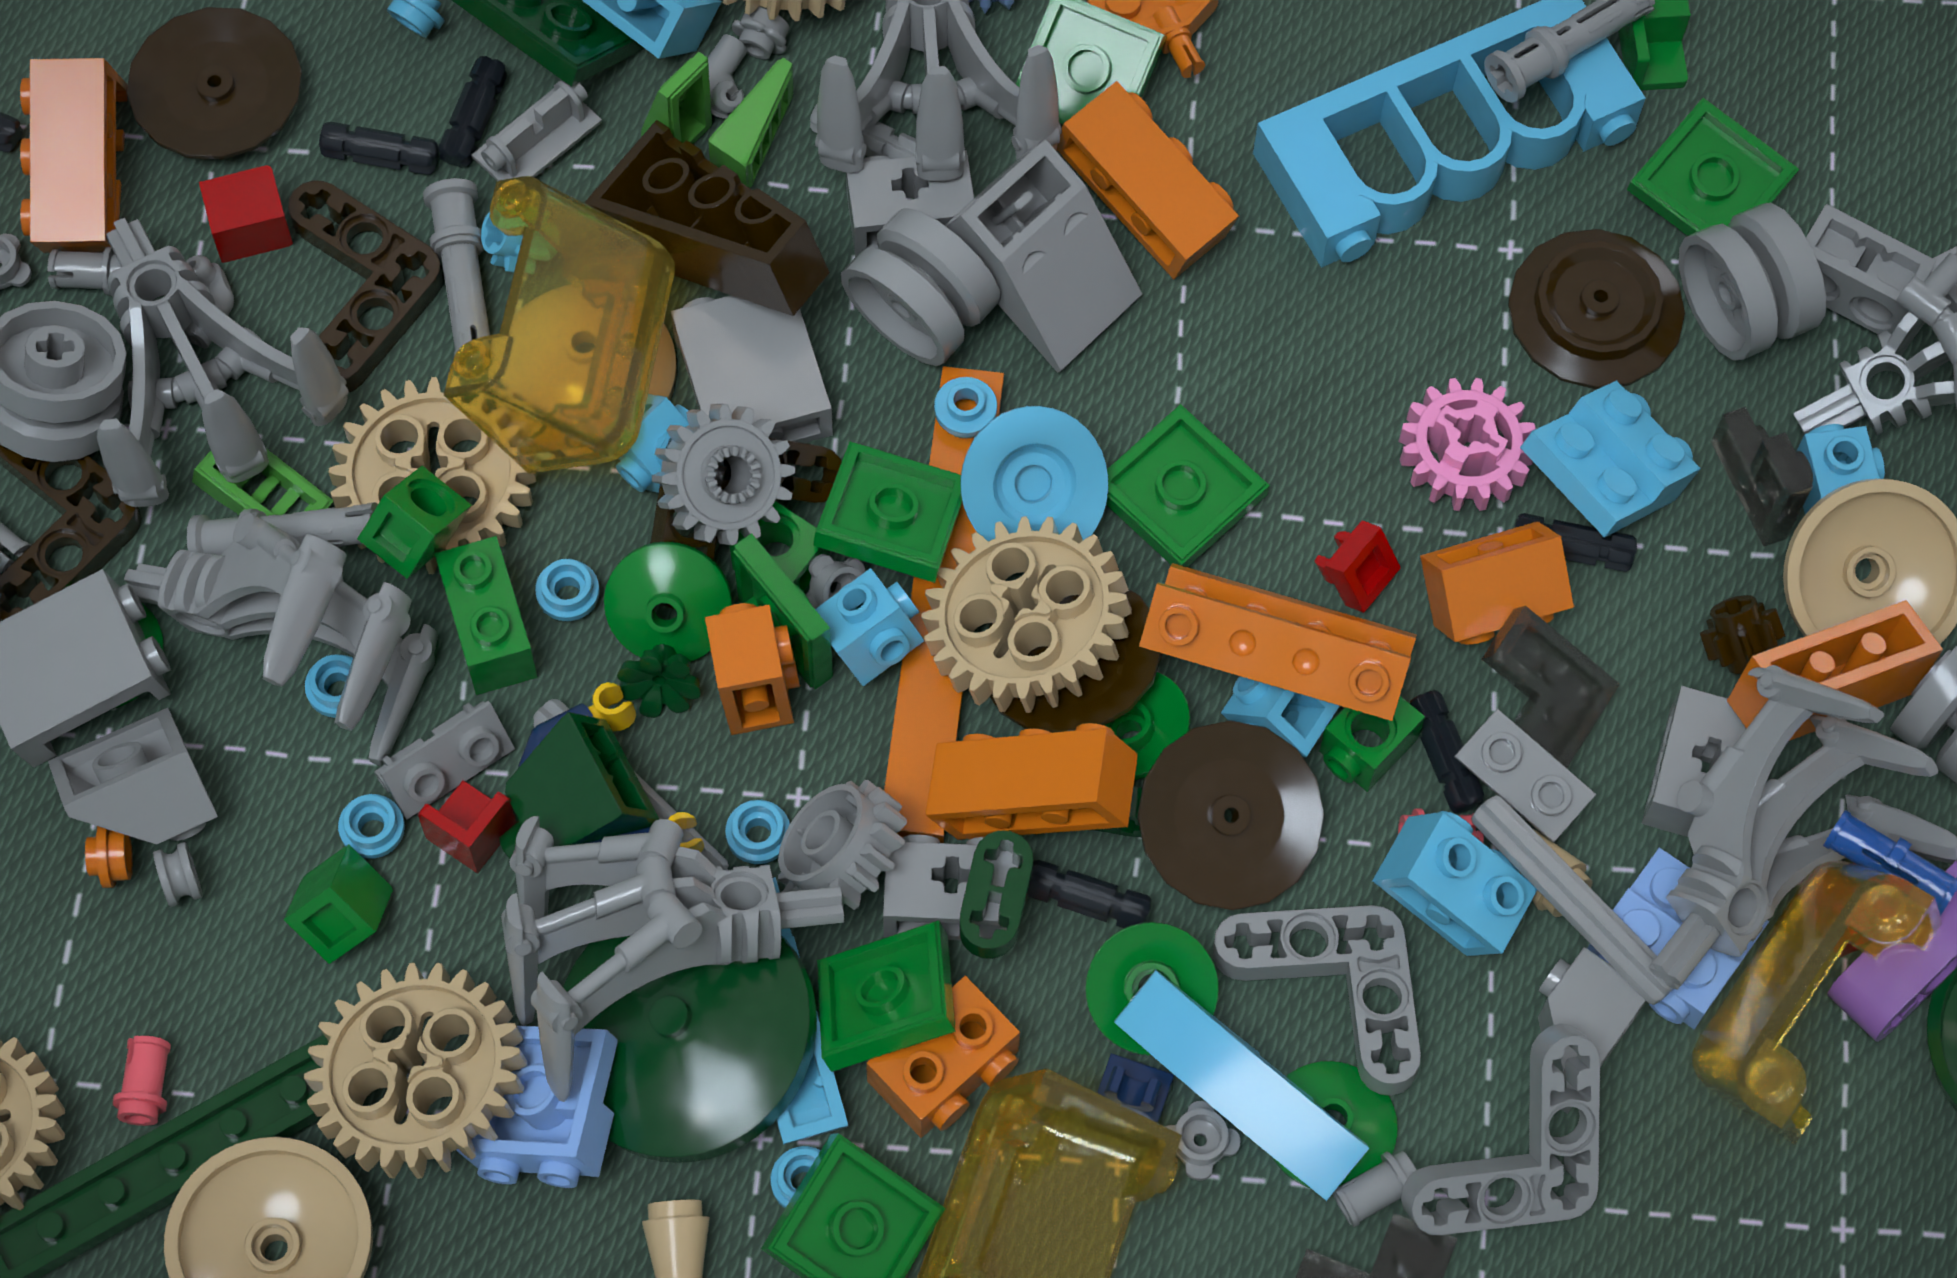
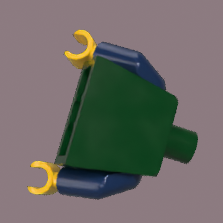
(582, 779)

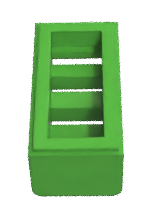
(684, 101)
(750, 129)
(232, 496)

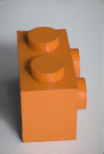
(1484, 579)
(752, 667)
(934, 1078)

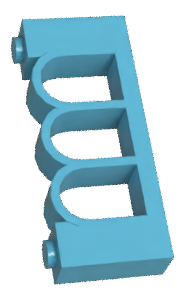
(1344, 215)

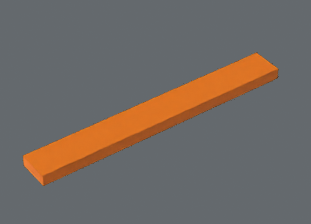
(926, 701)

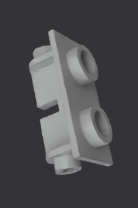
(539, 134)
(454, 754)
(1525, 775)

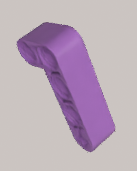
(1889, 989)

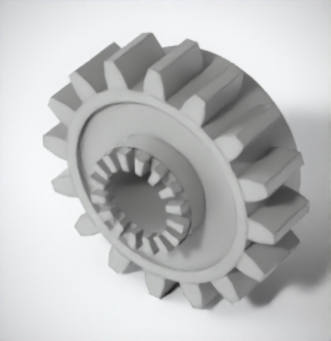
(755, 473)
(842, 841)

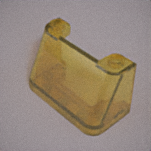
(575, 337)
(1834, 906)
(1047, 1183)

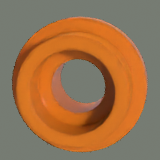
(109, 857)

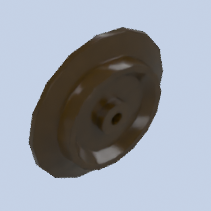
(214, 83)
(1596, 308)
(1103, 700)
(1272, 809)

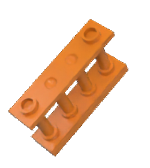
(1279, 641)

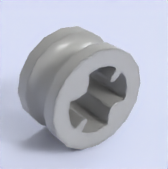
(177, 874)

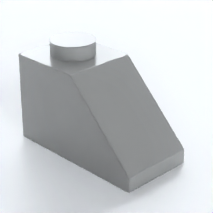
(1591, 999)

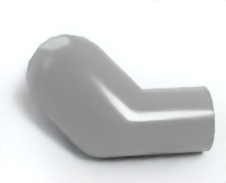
(722, 64)
(216, 280)

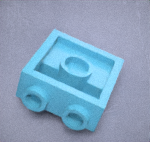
(1612, 458)

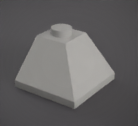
(135, 782)

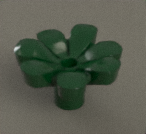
(659, 679)

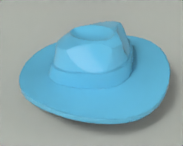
(1034, 467)

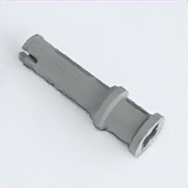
(1549, 49)
(458, 246)
(333, 525)

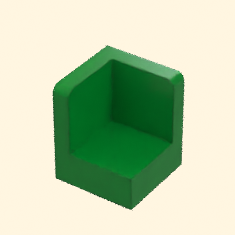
(1654, 46)
(338, 904)

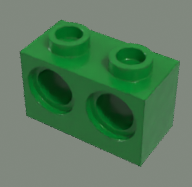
(486, 615)

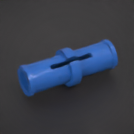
(1878, 852)

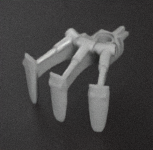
(939, 99)
(1854, 401)
(228, 428)
(299, 596)
(1742, 821)
(657, 893)

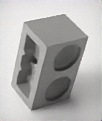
(1864, 269)

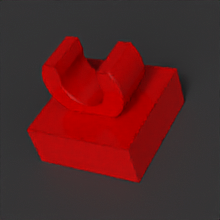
(1360, 565)

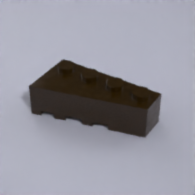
(713, 223)

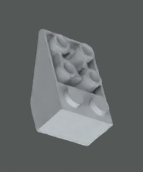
(1048, 254)

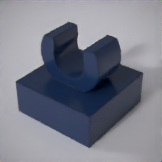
(1136, 1086)

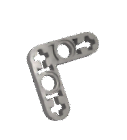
(1360, 964)
(1532, 1172)

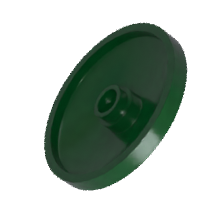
(704, 1053)

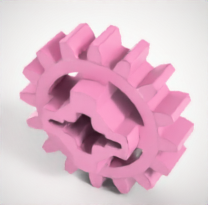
(1463, 470)

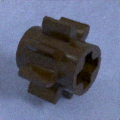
(1740, 630)

